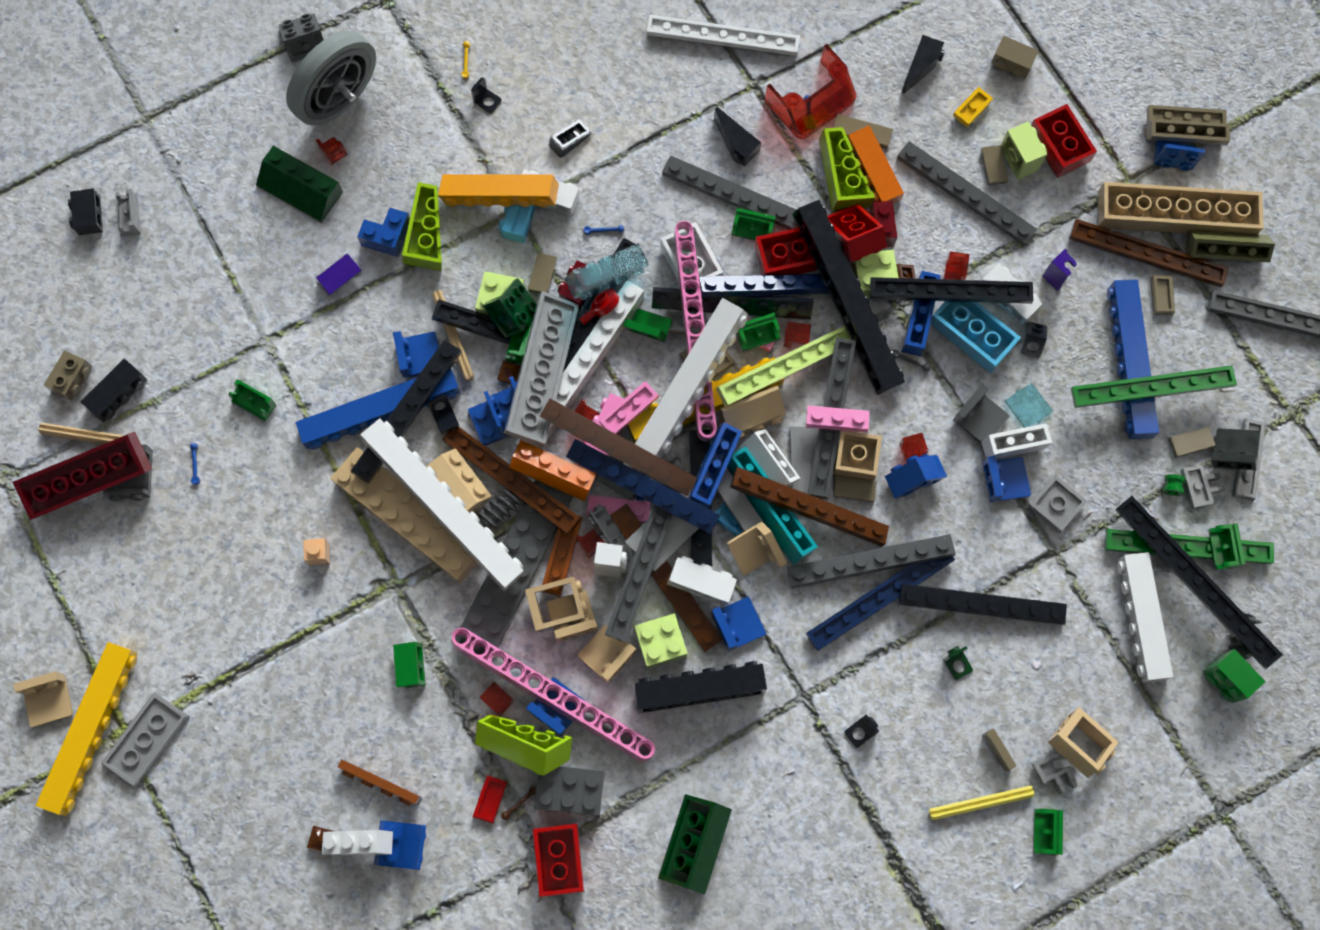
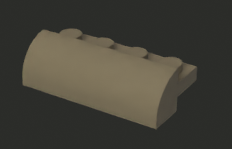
(1187, 125)

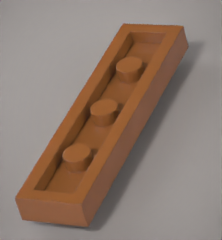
(560, 559)
(386, 787)

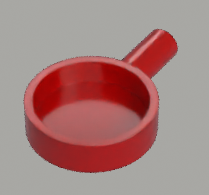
(602, 305)

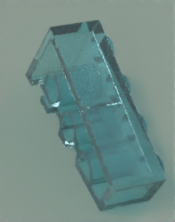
(606, 271)

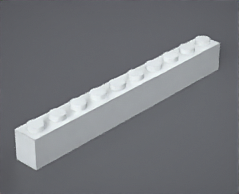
(596, 347)
(691, 379)
(442, 504)

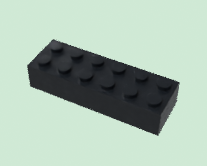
(700, 688)

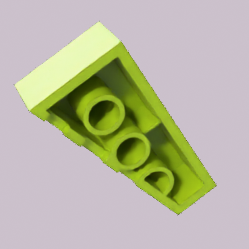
(843, 172)
(422, 239)
(523, 744)

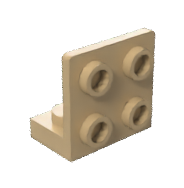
(755, 548)
(566, 607)
(606, 655)
(45, 698)

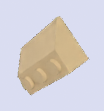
(755, 412)
(461, 479)

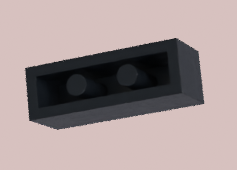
(114, 391)

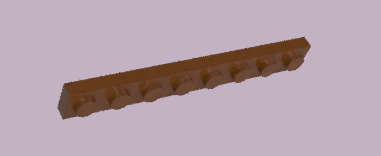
(1148, 253)
(618, 447)
(512, 480)
(809, 506)
(680, 600)

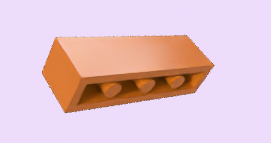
(875, 166)
(552, 470)

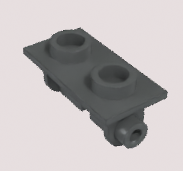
(599, 519)

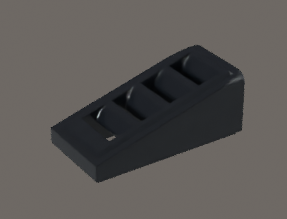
(562, 147)

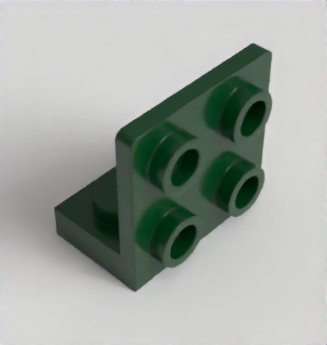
(512, 309)

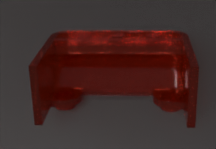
(811, 114)

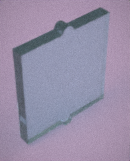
(1028, 405)

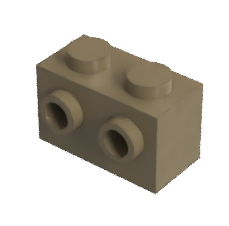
(1014, 57)
(68, 375)

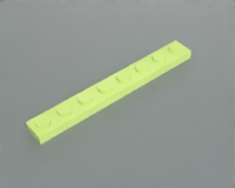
(780, 367)

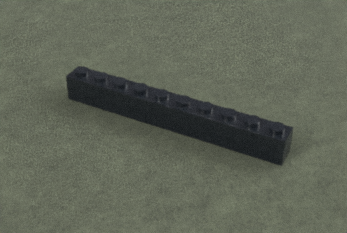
(848, 297)

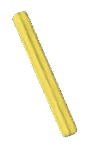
(981, 803)

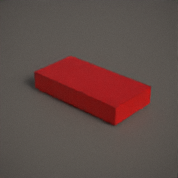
(490, 799)

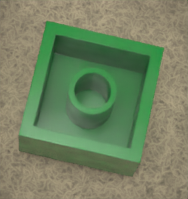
(1233, 676)

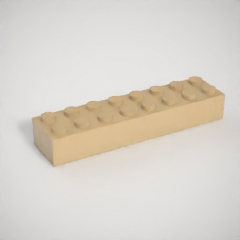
(1179, 209)
(406, 516)

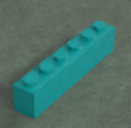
(783, 523)

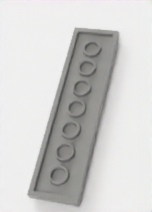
(541, 368)

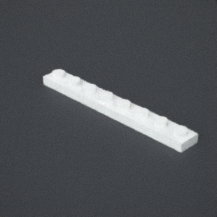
(723, 35)

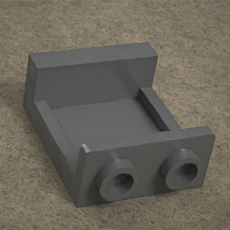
(134, 488)

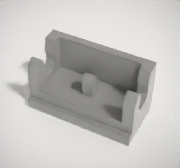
(128, 213)

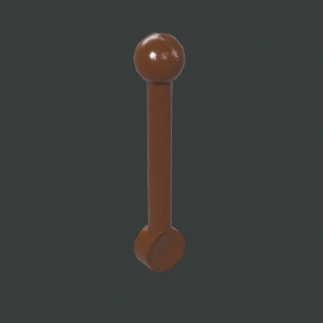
(505, 815)

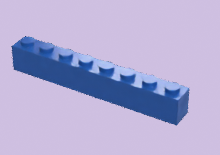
(1132, 355)
(362, 413)

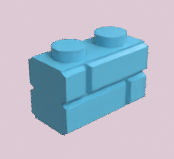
(516, 222)

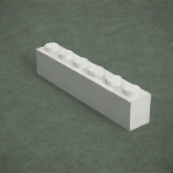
(1145, 617)

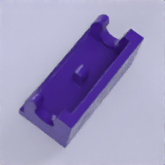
(1056, 272)
(338, 274)

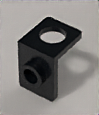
(480, 92)
(1035, 333)
(444, 418)
(869, 726)

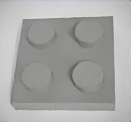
(1057, 503)

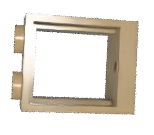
(535, 608)
(1073, 753)

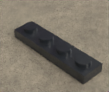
(467, 320)

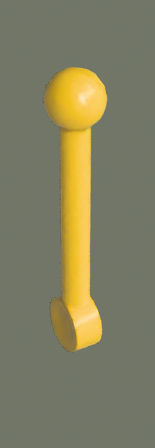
(465, 74)

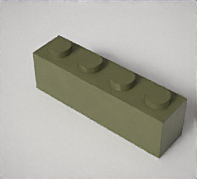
(1229, 246)

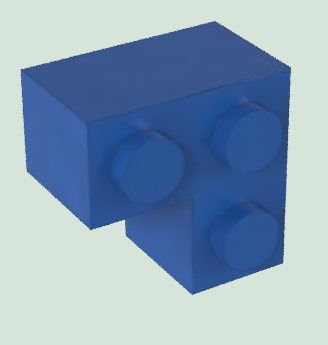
(386, 237)
(913, 475)

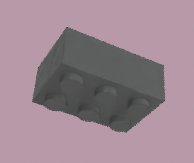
(570, 791)

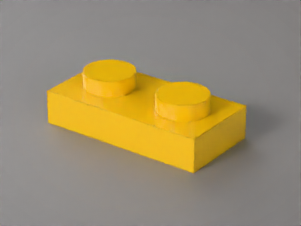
(972, 107)

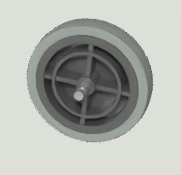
(331, 78)

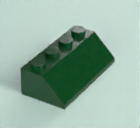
(298, 184)
(695, 843)

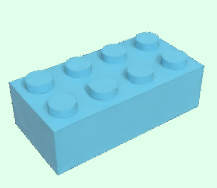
(975, 332)

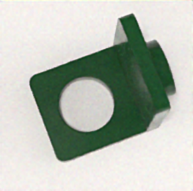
(954, 655)

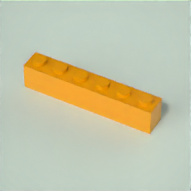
(498, 189)

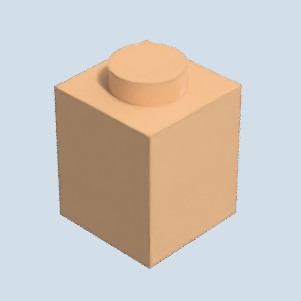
(316, 551)

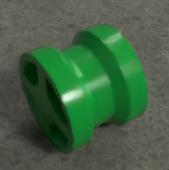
(1174, 485)

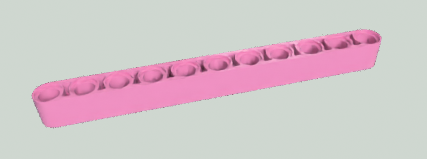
(696, 320)
(557, 704)

